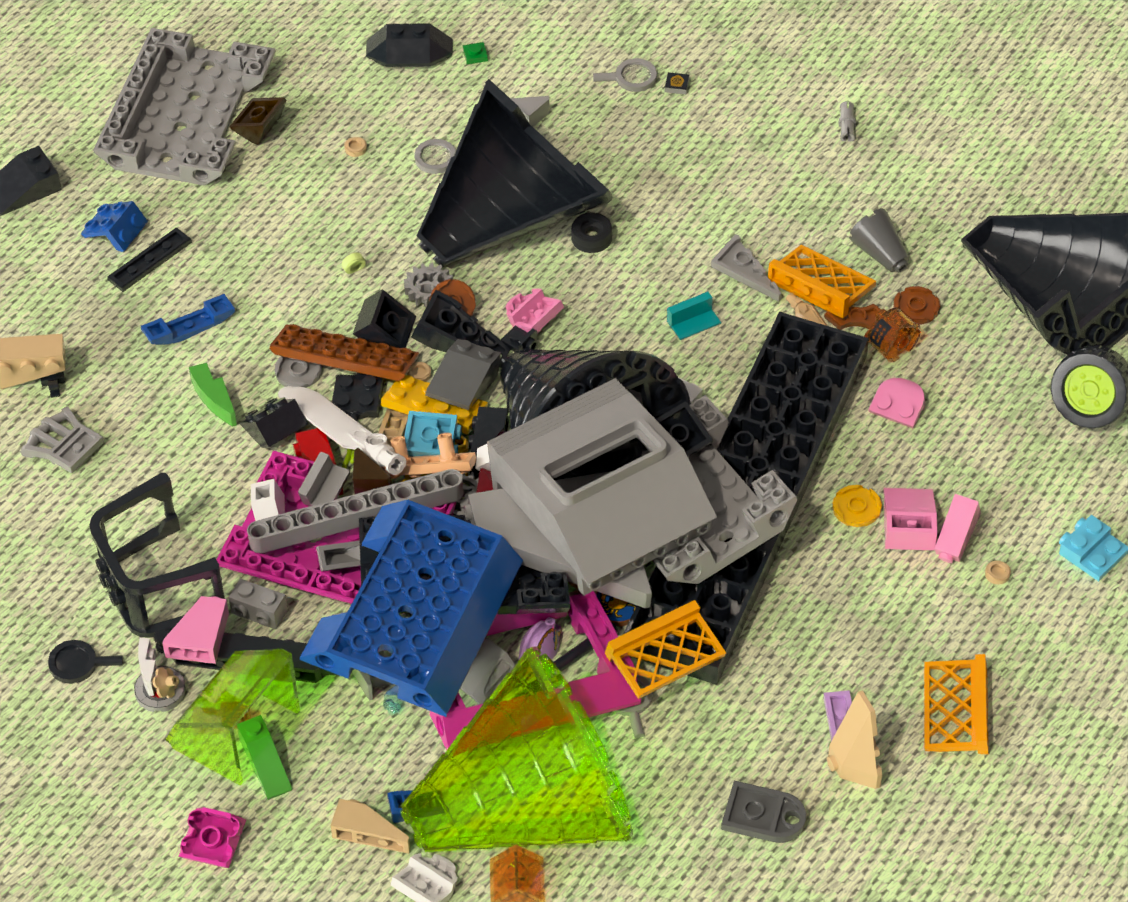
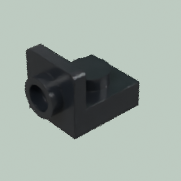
(519, 339)

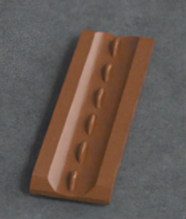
(343, 352)

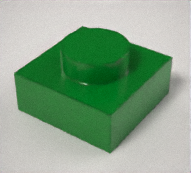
(475, 53)

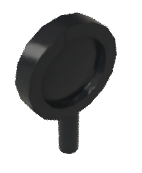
(76, 661)

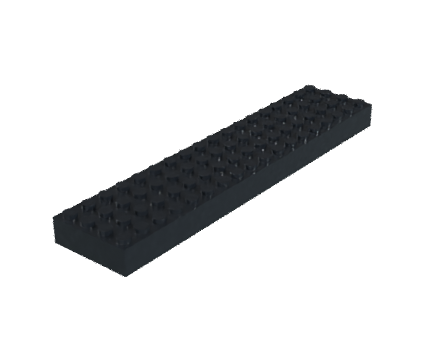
(776, 426)

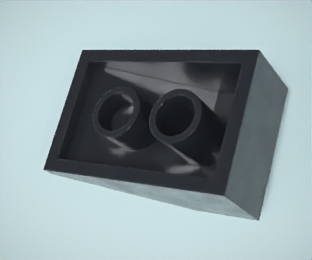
(26, 180)

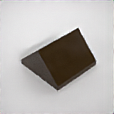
(258, 118)
(368, 474)

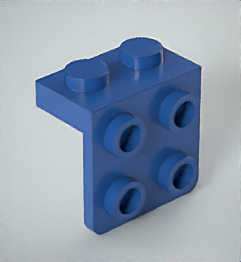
(117, 221)

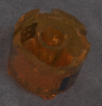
(893, 333)

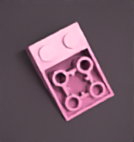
(910, 519)

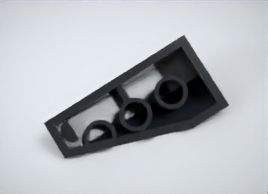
(446, 322)

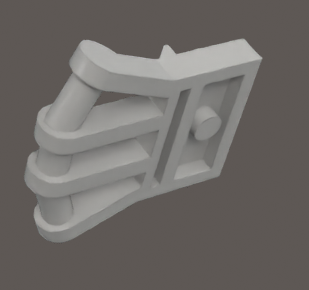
(71, 449)

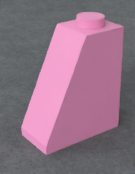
(957, 528)
(199, 632)

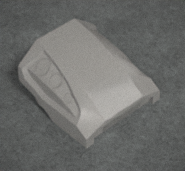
(487, 671)

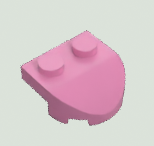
(532, 310)
(899, 401)

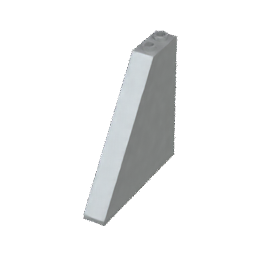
(500, 514)

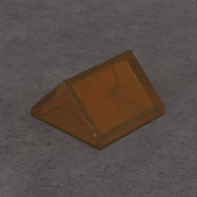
(517, 876)

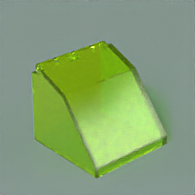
(208, 724)

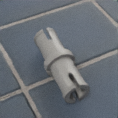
(847, 121)

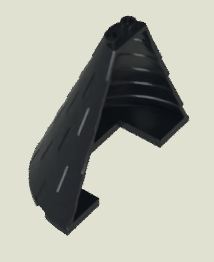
(503, 184)
(1060, 273)
(545, 379)

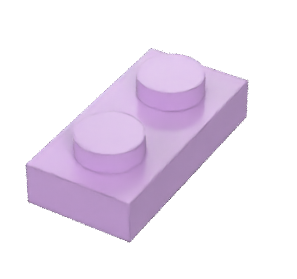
(836, 708)

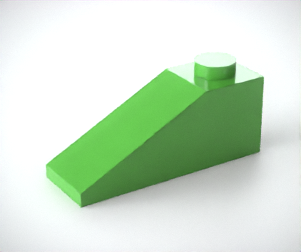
(263, 757)

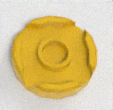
(856, 506)

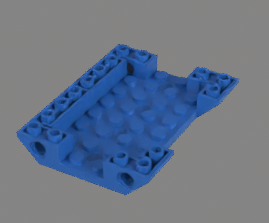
(448, 611)

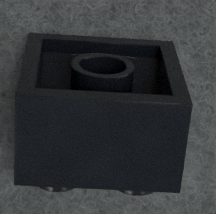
(384, 321)

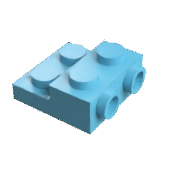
(424, 428)
(1092, 547)

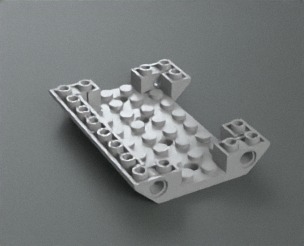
(158, 102)
(738, 510)

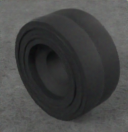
(591, 222)

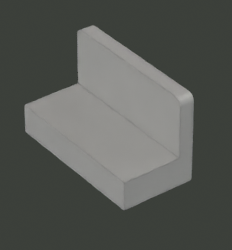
(323, 481)

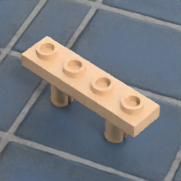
(432, 464)

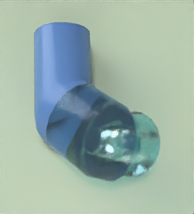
(390, 700)

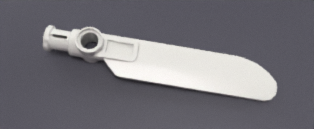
(343, 428)

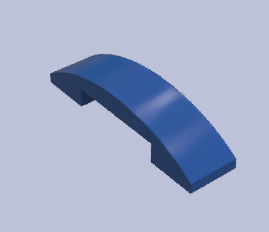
(177, 330)

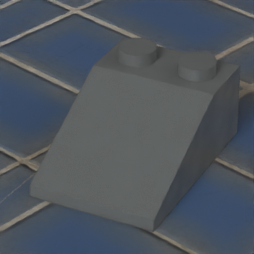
(464, 374)

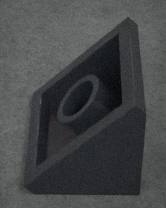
(685, 428)

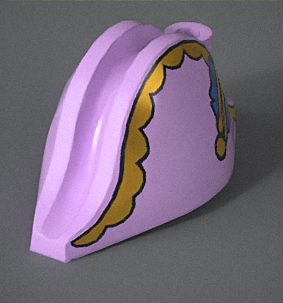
(544, 636)

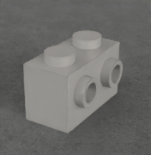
(258, 603)

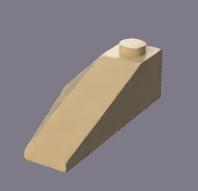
(854, 746)

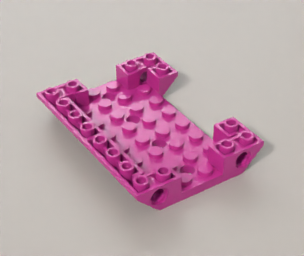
(298, 563)

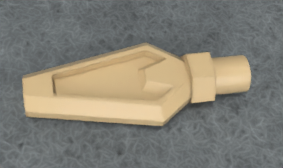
(804, 310)

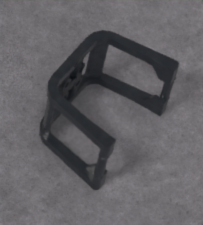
(127, 593)

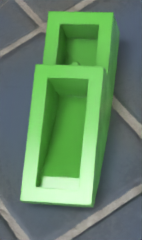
(213, 393)

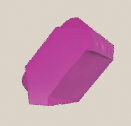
(211, 837)

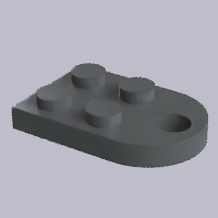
(762, 813)

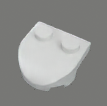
(427, 879)

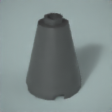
(880, 240)

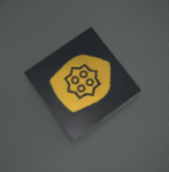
(677, 83)

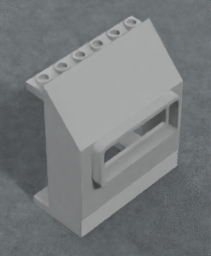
(619, 517)

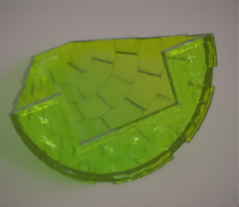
(521, 773)

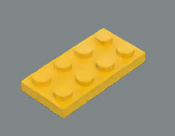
(410, 396)

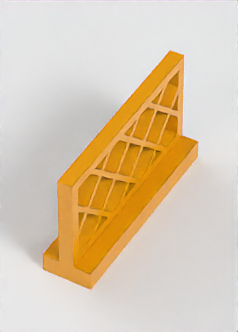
(816, 289)
(650, 634)
(978, 707)

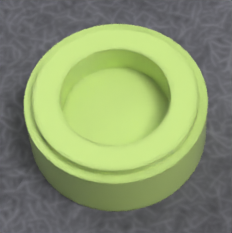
(353, 263)

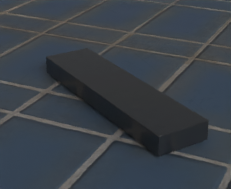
(149, 259)

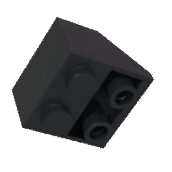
(274, 422)

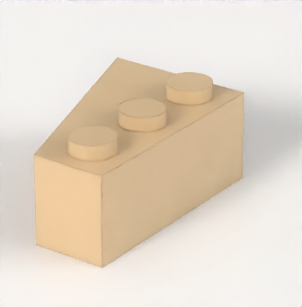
(30, 358)

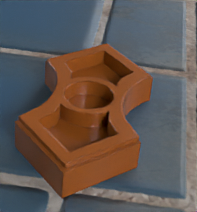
(856, 316)

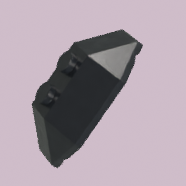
(409, 45)

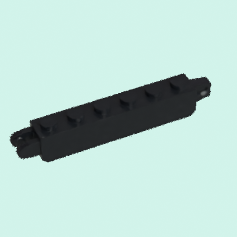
(241, 642)

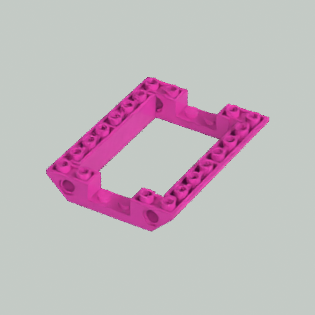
(596, 693)

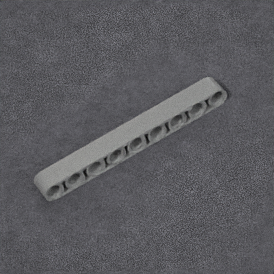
(316, 520)

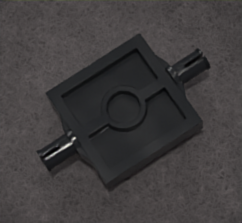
(358, 395)

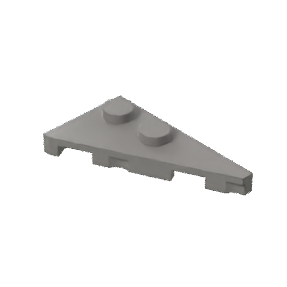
(742, 266)

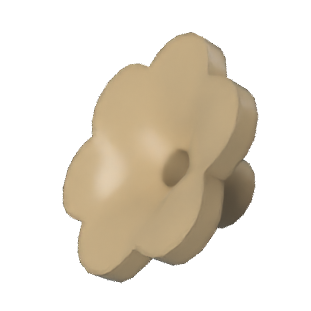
(165, 682)

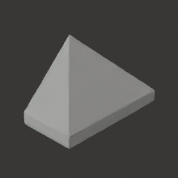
(339, 555)

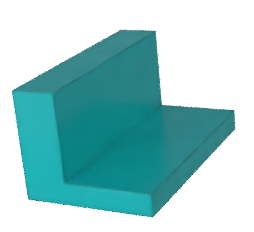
(692, 316)

